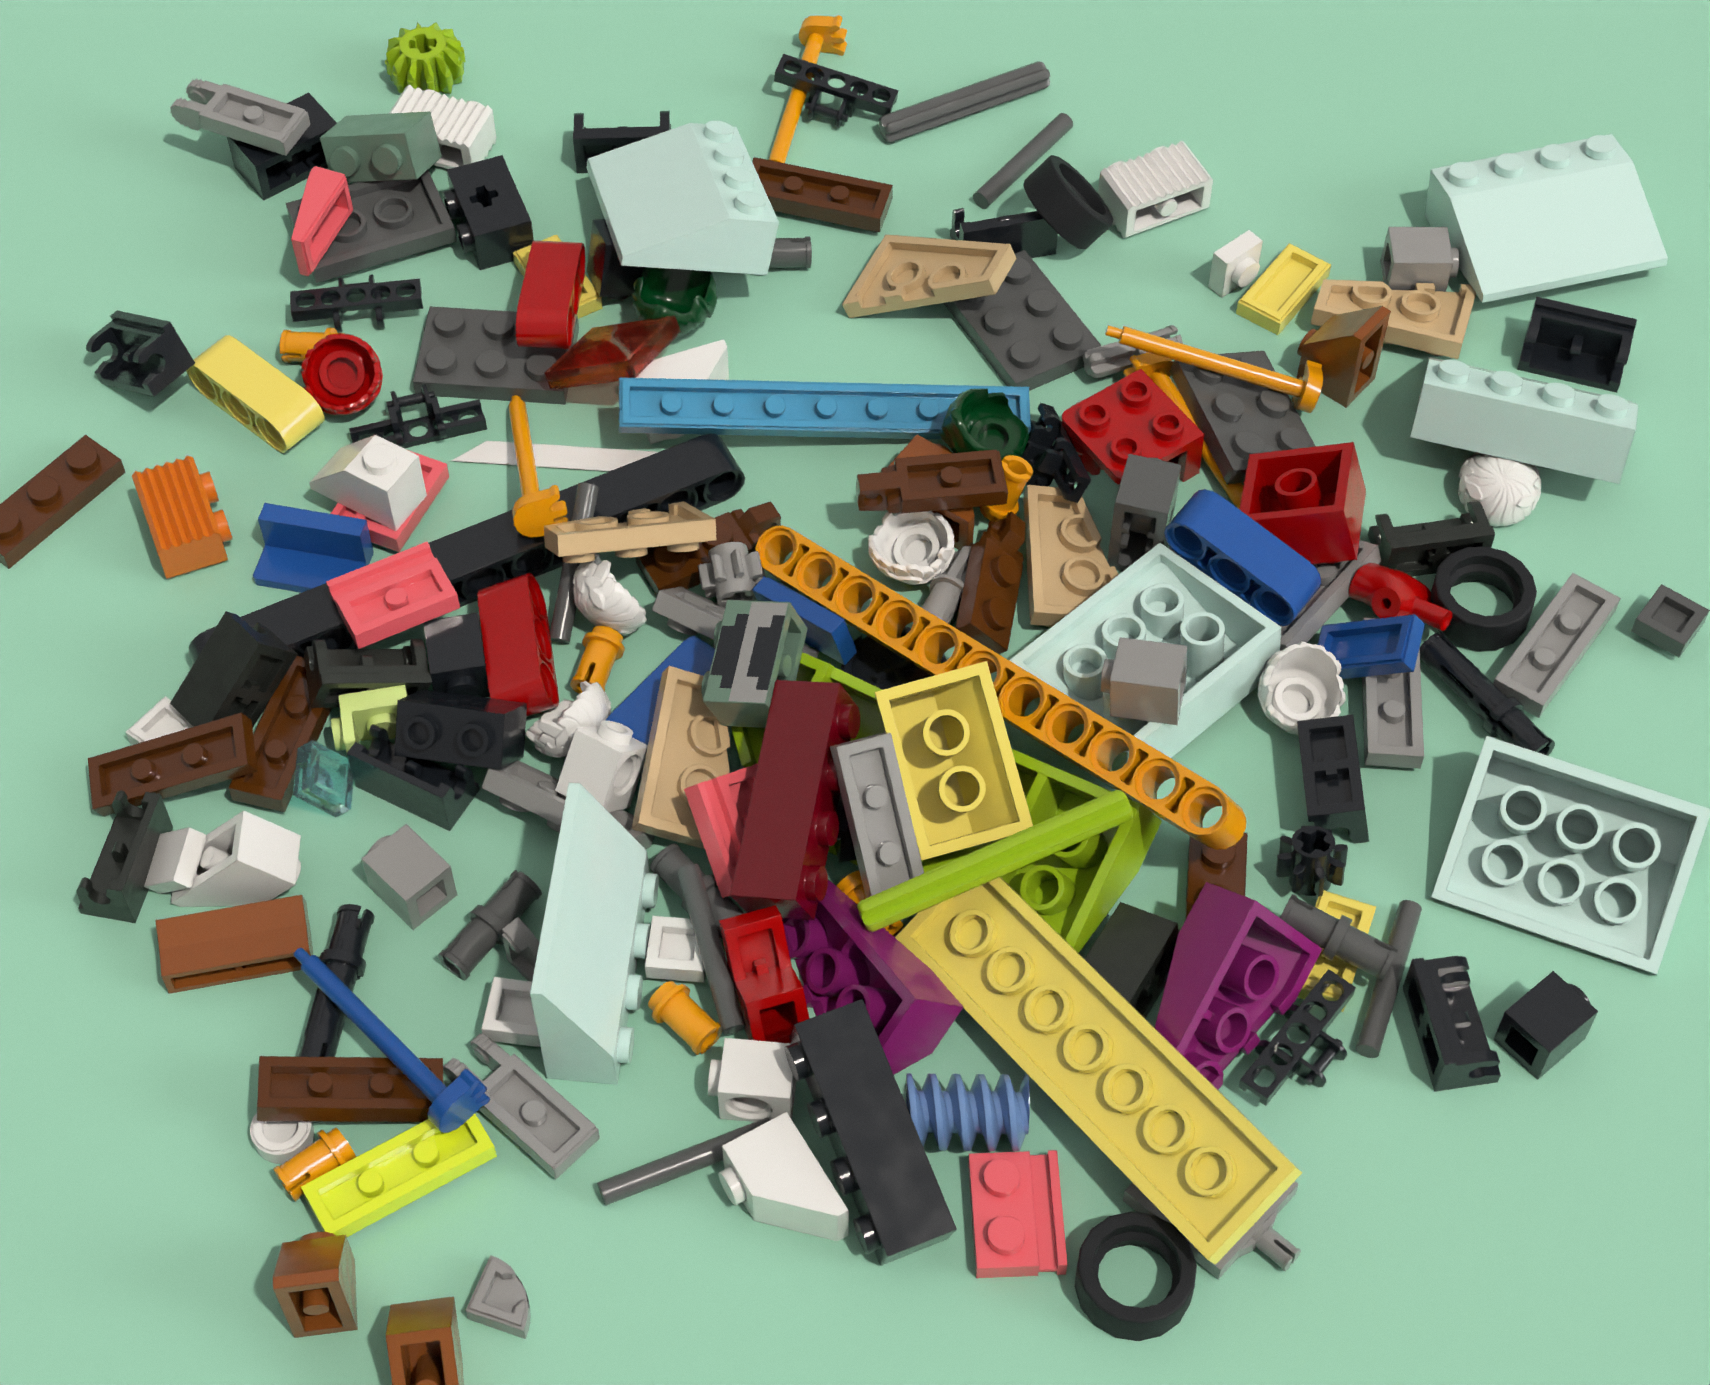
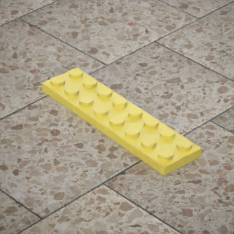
(1103, 1064)

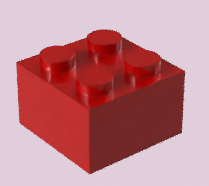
(1308, 499)

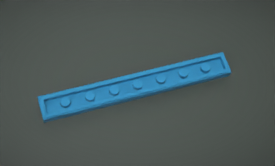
(794, 407)

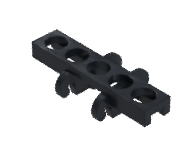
(851, 99)
(373, 300)
(435, 417)
(1049, 461)
(1287, 1066)

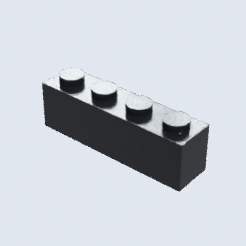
(870, 1133)

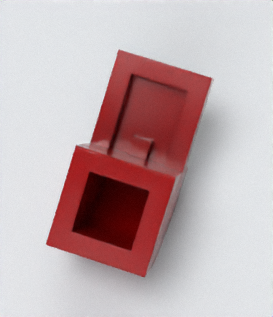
(763, 974)

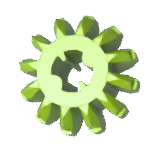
(425, 59)

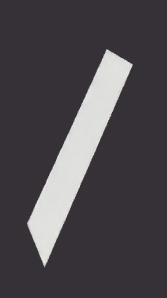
(555, 456)

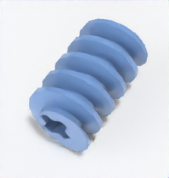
(970, 1111)

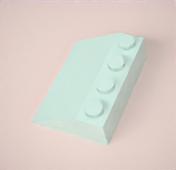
(686, 201)
(1545, 217)
(1525, 420)
(1165, 603)
(1571, 854)
(591, 944)

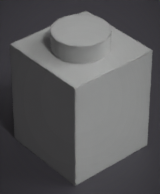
(1418, 256)
(1146, 680)
(409, 876)

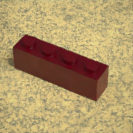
(794, 800)

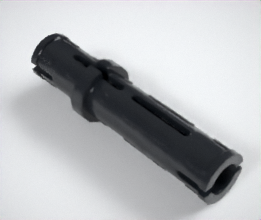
(1500, 714)
(346, 962)

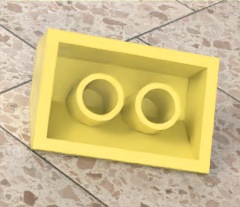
(954, 760)

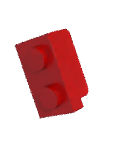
(1134, 420)

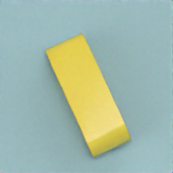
(255, 393)

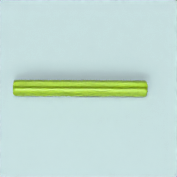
(995, 860)

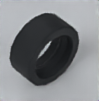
(1068, 202)
(1492, 568)
(1142, 1231)

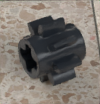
(1311, 860)

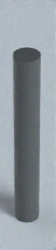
(1022, 161)
(565, 606)
(711, 949)
(1385, 992)
(669, 1167)

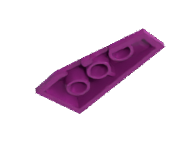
(849, 963)
(1229, 977)

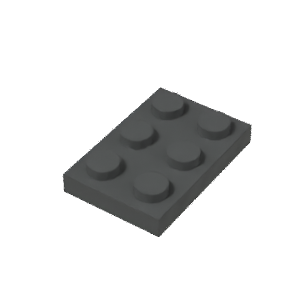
(385, 225)
(1025, 328)
(479, 358)
(1239, 415)

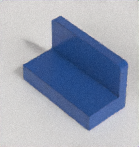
(309, 547)

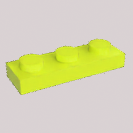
(395, 1174)

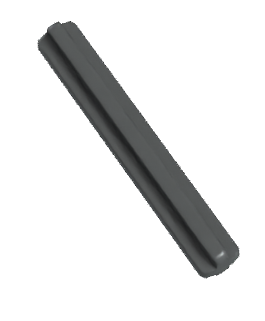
(964, 101)

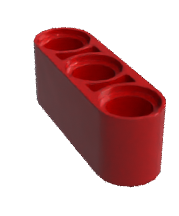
(550, 294)
(518, 644)

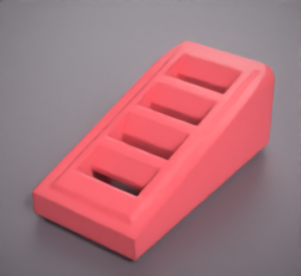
(320, 217)

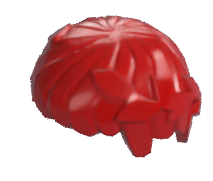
(342, 374)

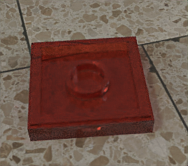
(612, 352)

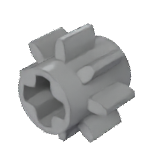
(731, 573)

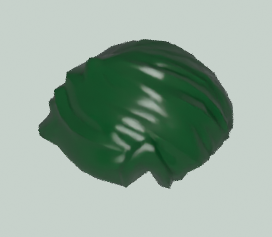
(675, 292)
(983, 423)

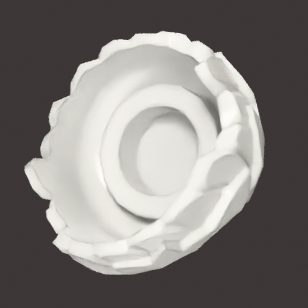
(1502, 487)
(912, 546)
(604, 599)
(1301, 686)
(557, 727)

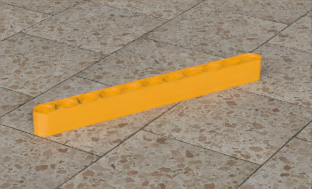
(1013, 686)

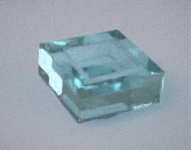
(323, 779)

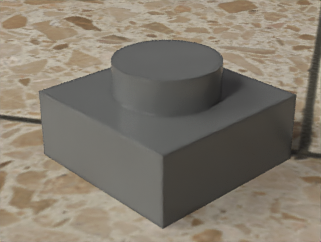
(1670, 620)

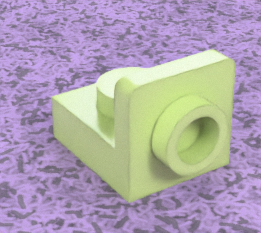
(362, 710)

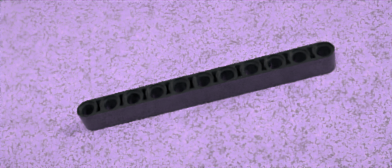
(494, 551)

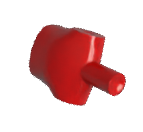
(1396, 594)

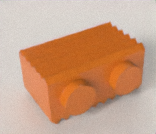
(181, 517)

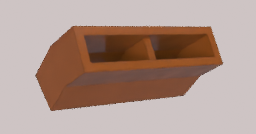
(233, 943)

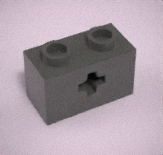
(1142, 509)

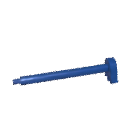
(450, 1104)

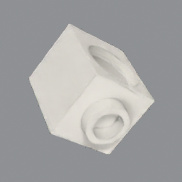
(605, 764)
(752, 1080)

